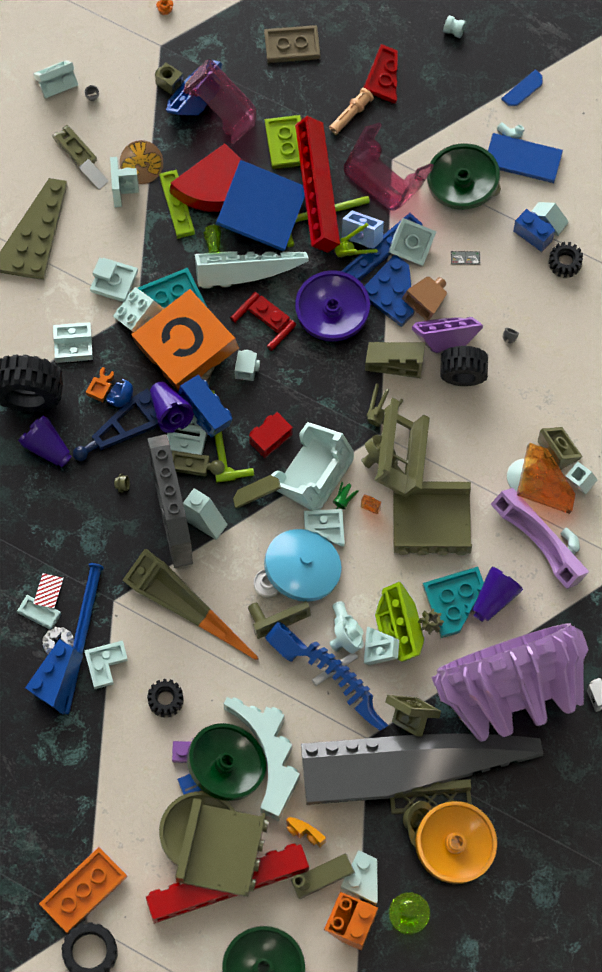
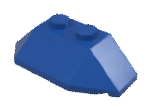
(184, 103)

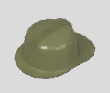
(413, 817)

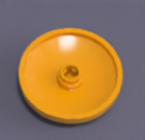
(456, 842)

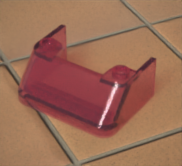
(223, 98)
(376, 177)

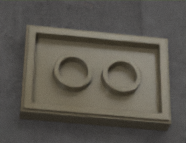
(292, 44)

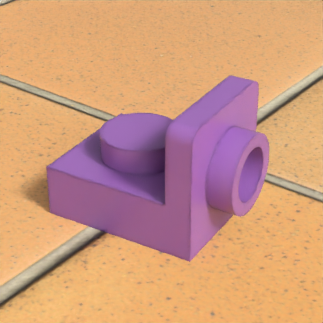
(180, 750)

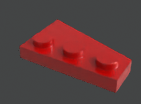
(383, 74)

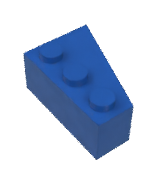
(206, 406)

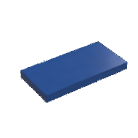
(525, 157)

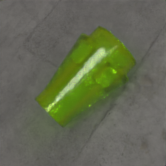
(212, 236)

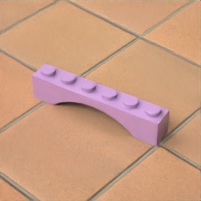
(562, 560)

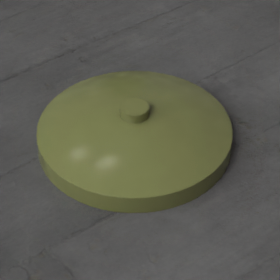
(176, 818)

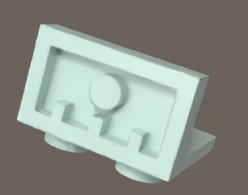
(137, 310)

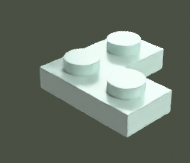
(101, 658)

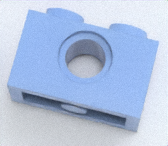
(370, 236)

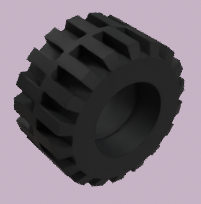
(464, 366)

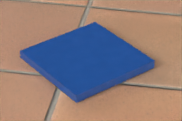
(261, 205)

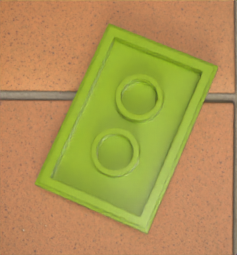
(283, 141)

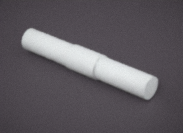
(323, 676)

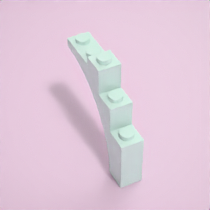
(266, 727)

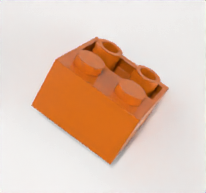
(351, 920)

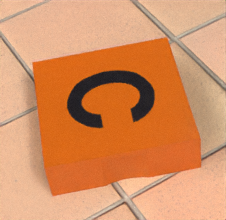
(185, 340)

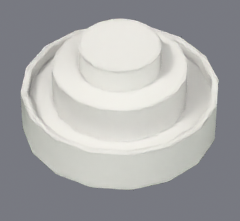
(263, 585)

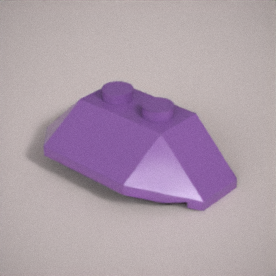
(447, 332)

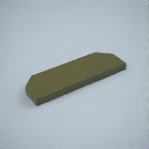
(256, 490)

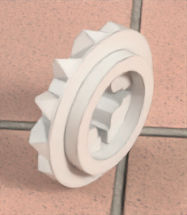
(52, 634)

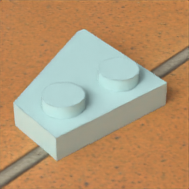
(327, 524)
(379, 647)
(364, 880)

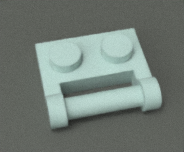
(188, 443)

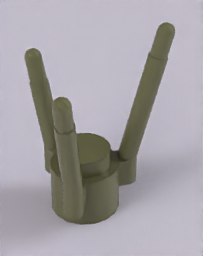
(376, 414)

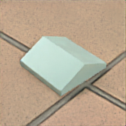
(412, 241)

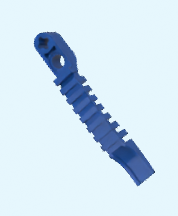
(291, 646)

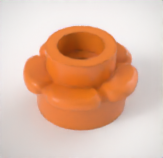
(165, 9)

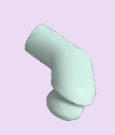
(516, 132)
(573, 540)

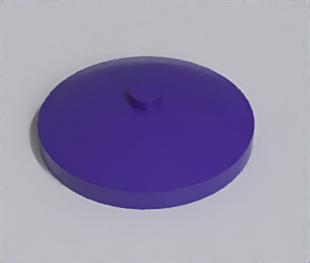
(332, 305)

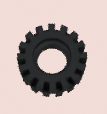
(569, 250)
(160, 687)

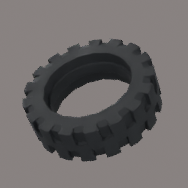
(87, 929)

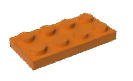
(83, 890)

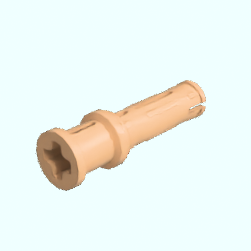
(356, 106)

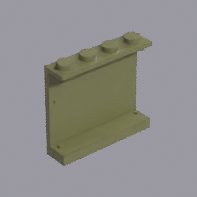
(433, 519)
(221, 849)

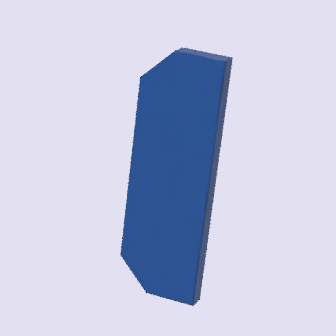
(523, 89)

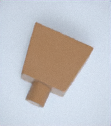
(426, 296)

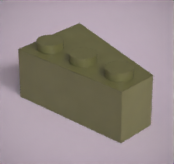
(396, 358)

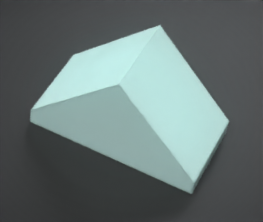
(552, 214)

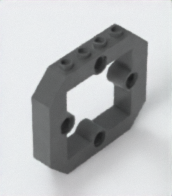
(170, 501)

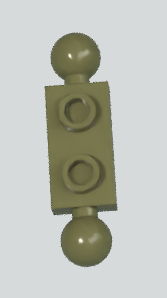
(196, 464)

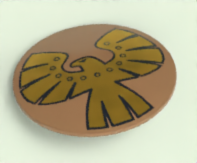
(145, 158)

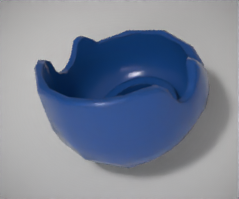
(120, 394)

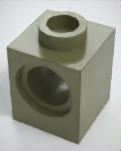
(170, 84)

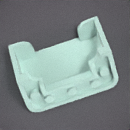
(316, 467)

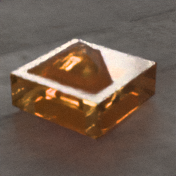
(371, 504)

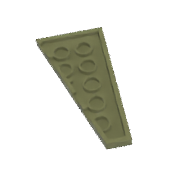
(31, 242)

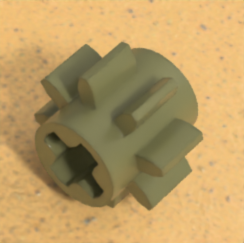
(431, 616)

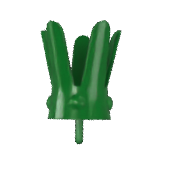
(341, 500)

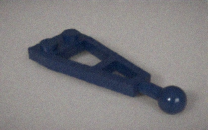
(145, 405)

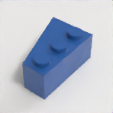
(55, 675)

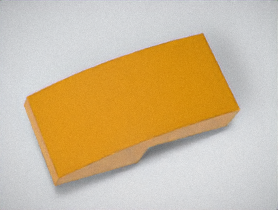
(300, 828)

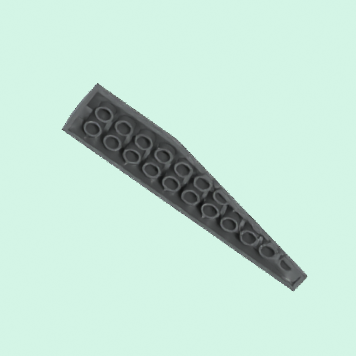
(400, 763)

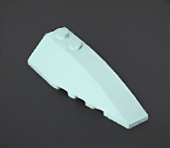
(230, 268)

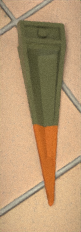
(162, 585)

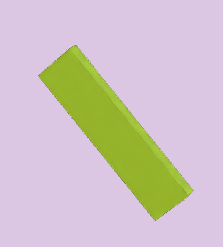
(178, 210)

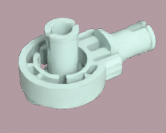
(347, 630)

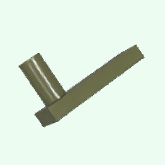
(287, 617)
(322, 876)

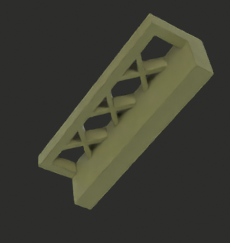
(437, 788)

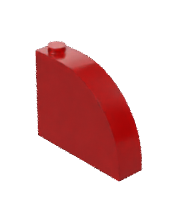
(207, 181)

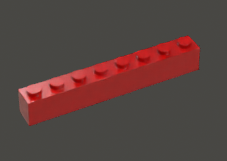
(317, 184)
(187, 898)

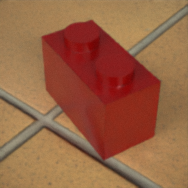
(270, 434)

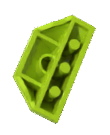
(399, 618)

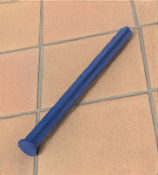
(84, 619)

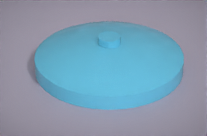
(302, 565)

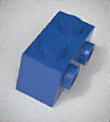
(534, 230)

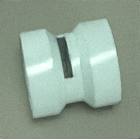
(454, 26)

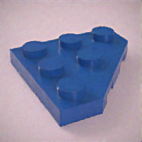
(389, 287)

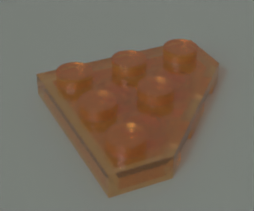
(543, 480)

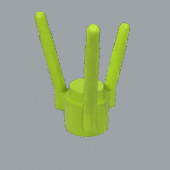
(347, 248)

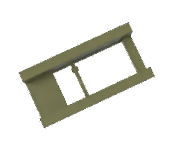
(415, 461)

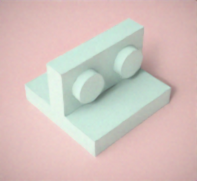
(56, 78)
(123, 181)

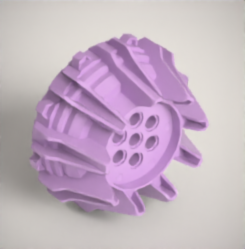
(515, 677)

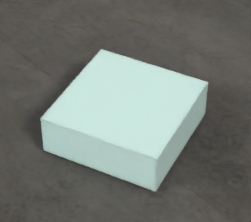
(104, 269)

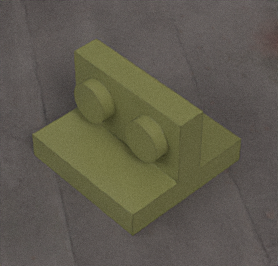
(411, 713)

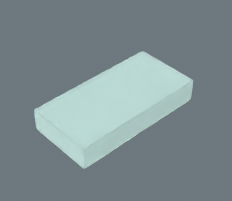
(40, 614)

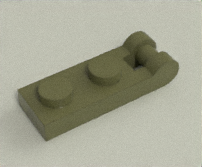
(74, 146)

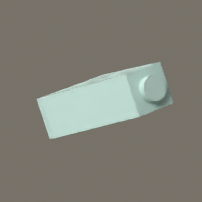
(203, 514)

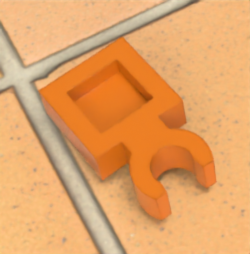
(100, 387)

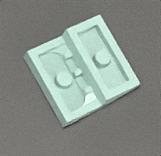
(72, 342)

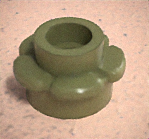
(122, 483)

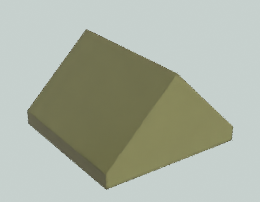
(559, 446)

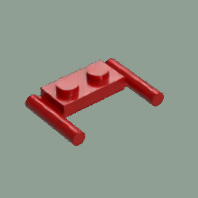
(269, 315)

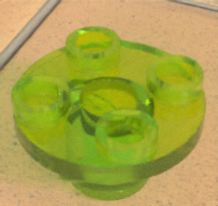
(409, 913)

